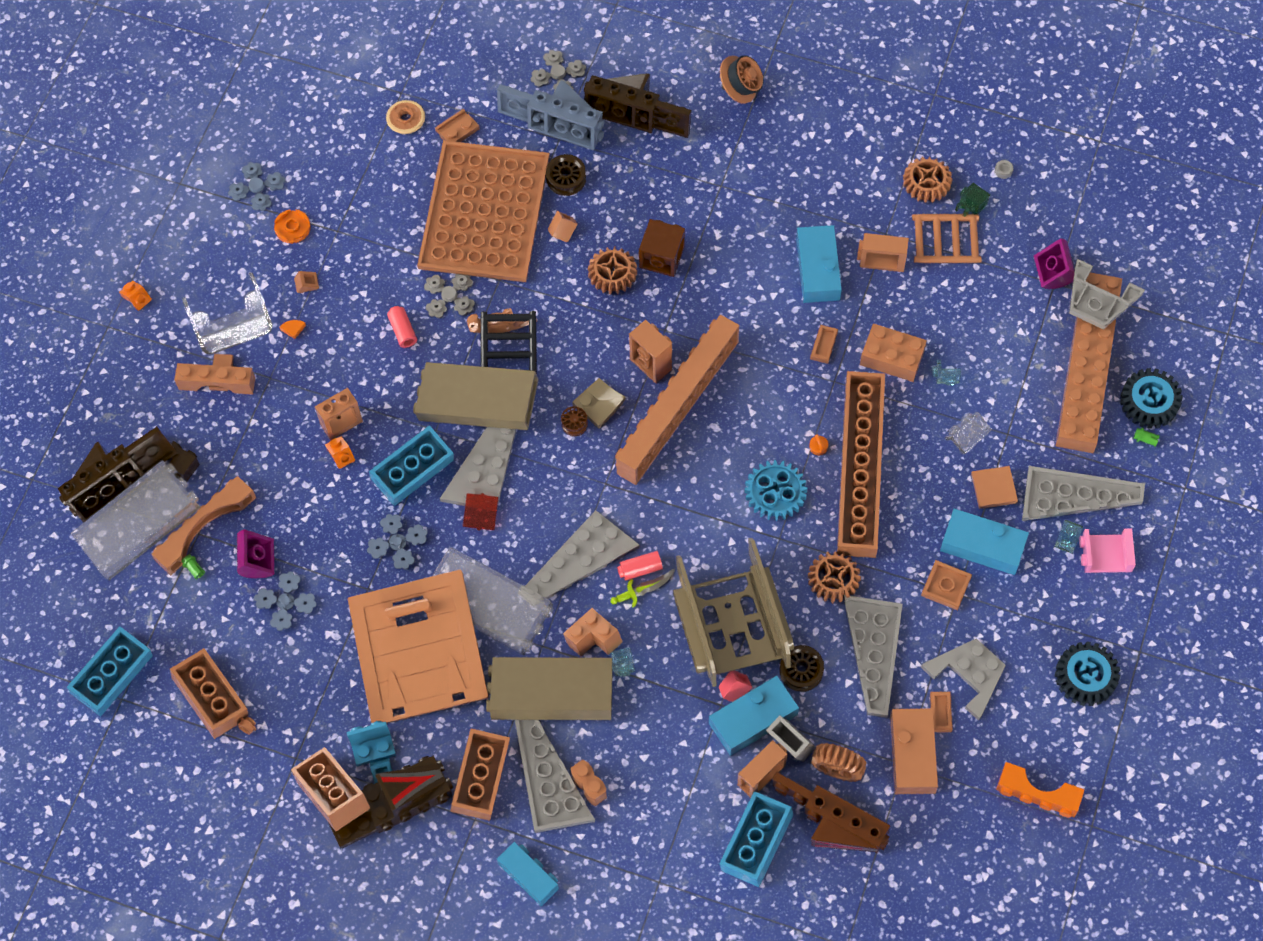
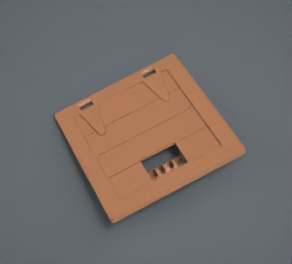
(421, 661)

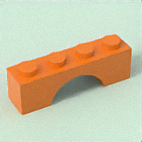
(1015, 783)

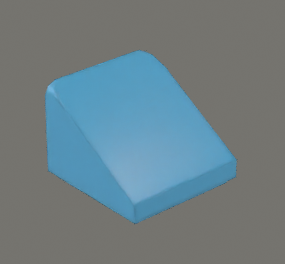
(380, 767)

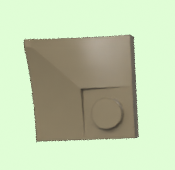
(599, 402)

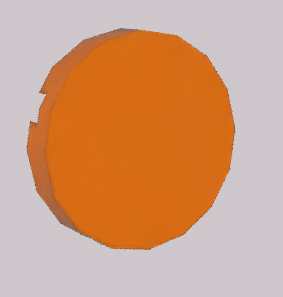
(292, 226)

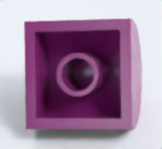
(1055, 265)
(254, 555)

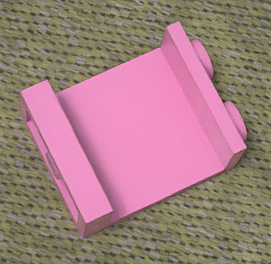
(1107, 552)

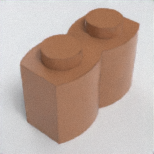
(593, 786)

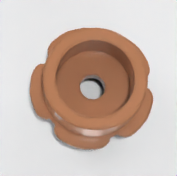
(247, 725)

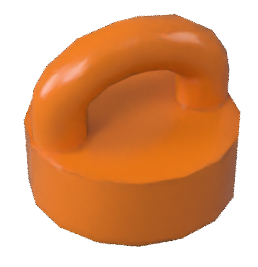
(818, 445)

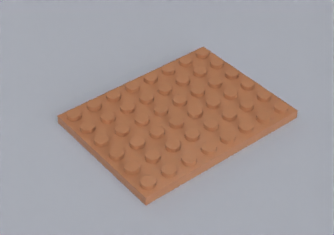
(484, 211)

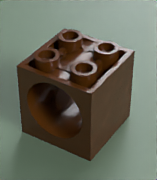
(662, 247)

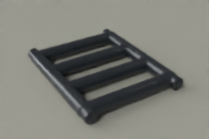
(531, 336)

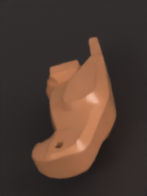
(495, 327)

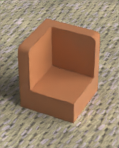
(562, 226)

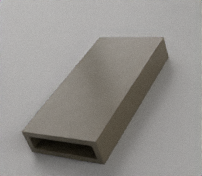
(476, 396)
(550, 688)

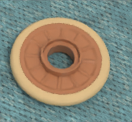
(401, 126)

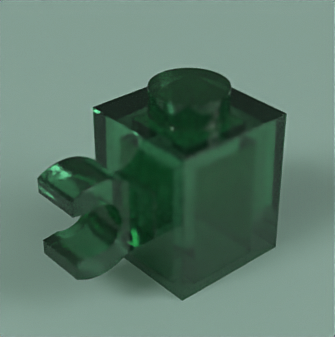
(973, 199)

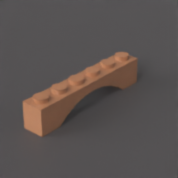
(232, 498)

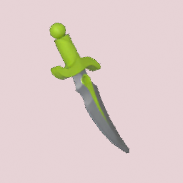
(643, 588)

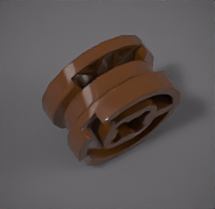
(574, 422)

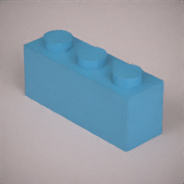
(528, 873)

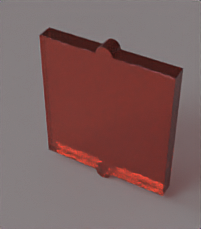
(480, 511)

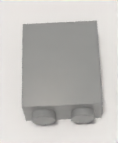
(791, 738)

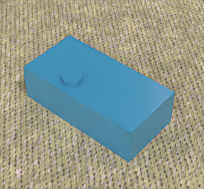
(818, 264)
(411, 465)
(984, 541)
(110, 671)
(752, 714)
(756, 839)

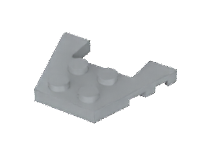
(1096, 304)
(975, 666)

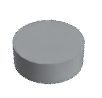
(1003, 169)

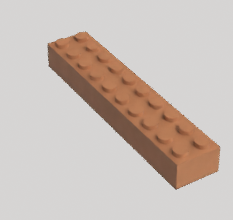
(1087, 377)
(677, 399)
(861, 464)

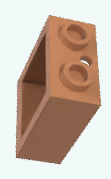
(883, 252)
(344, 408)
(762, 768)

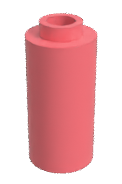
(402, 327)
(640, 566)

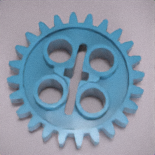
(770, 475)

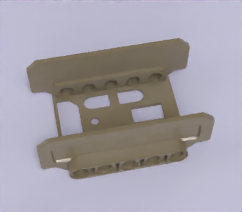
(761, 588)

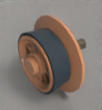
(741, 78)

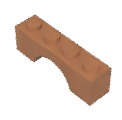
(194, 376)

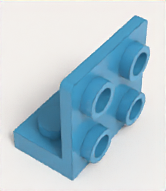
(371, 743)

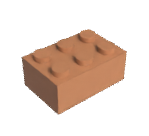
(650, 351)
(893, 352)

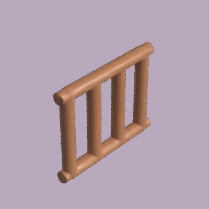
(938, 258)

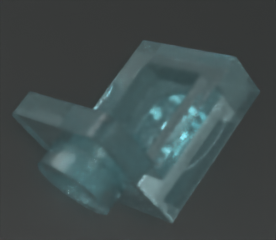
(946, 376)
(1068, 536)
(622, 662)

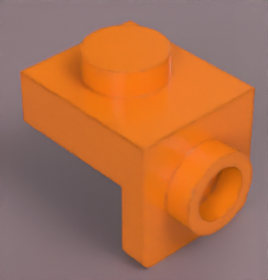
(135, 294)
(340, 452)

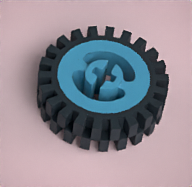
(1161, 390)
(1087, 659)

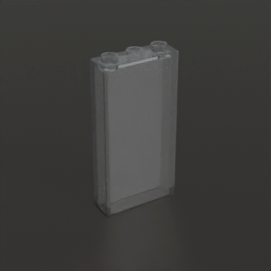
(136, 519)
(499, 604)

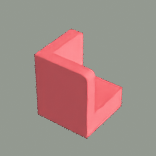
(734, 686)

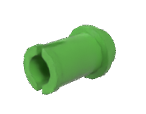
(1145, 436)
(191, 564)

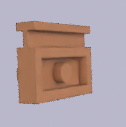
(457, 127)

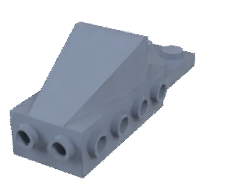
(562, 114)

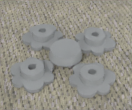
(557, 72)
(449, 294)

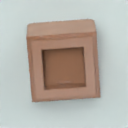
(306, 281)

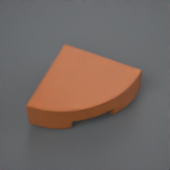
(293, 327)

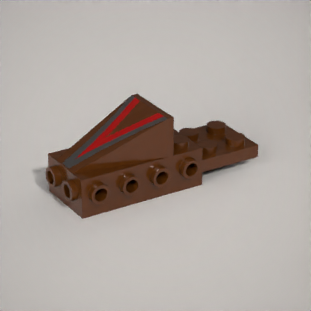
(840, 822)

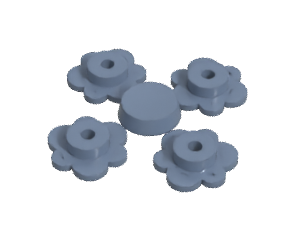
(256, 185)
(397, 541)
(285, 601)

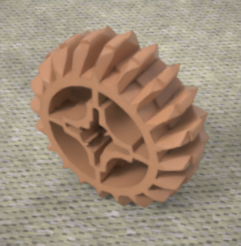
(928, 187)
(603, 265)
(840, 590)
(838, 762)

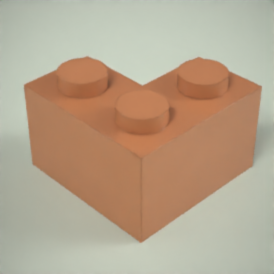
(592, 630)

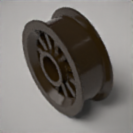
(564, 165)
(809, 684)

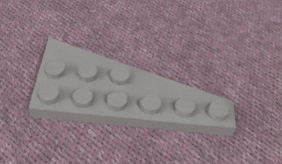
(483, 468)
(1065, 493)
(583, 554)
(874, 637)
(550, 789)

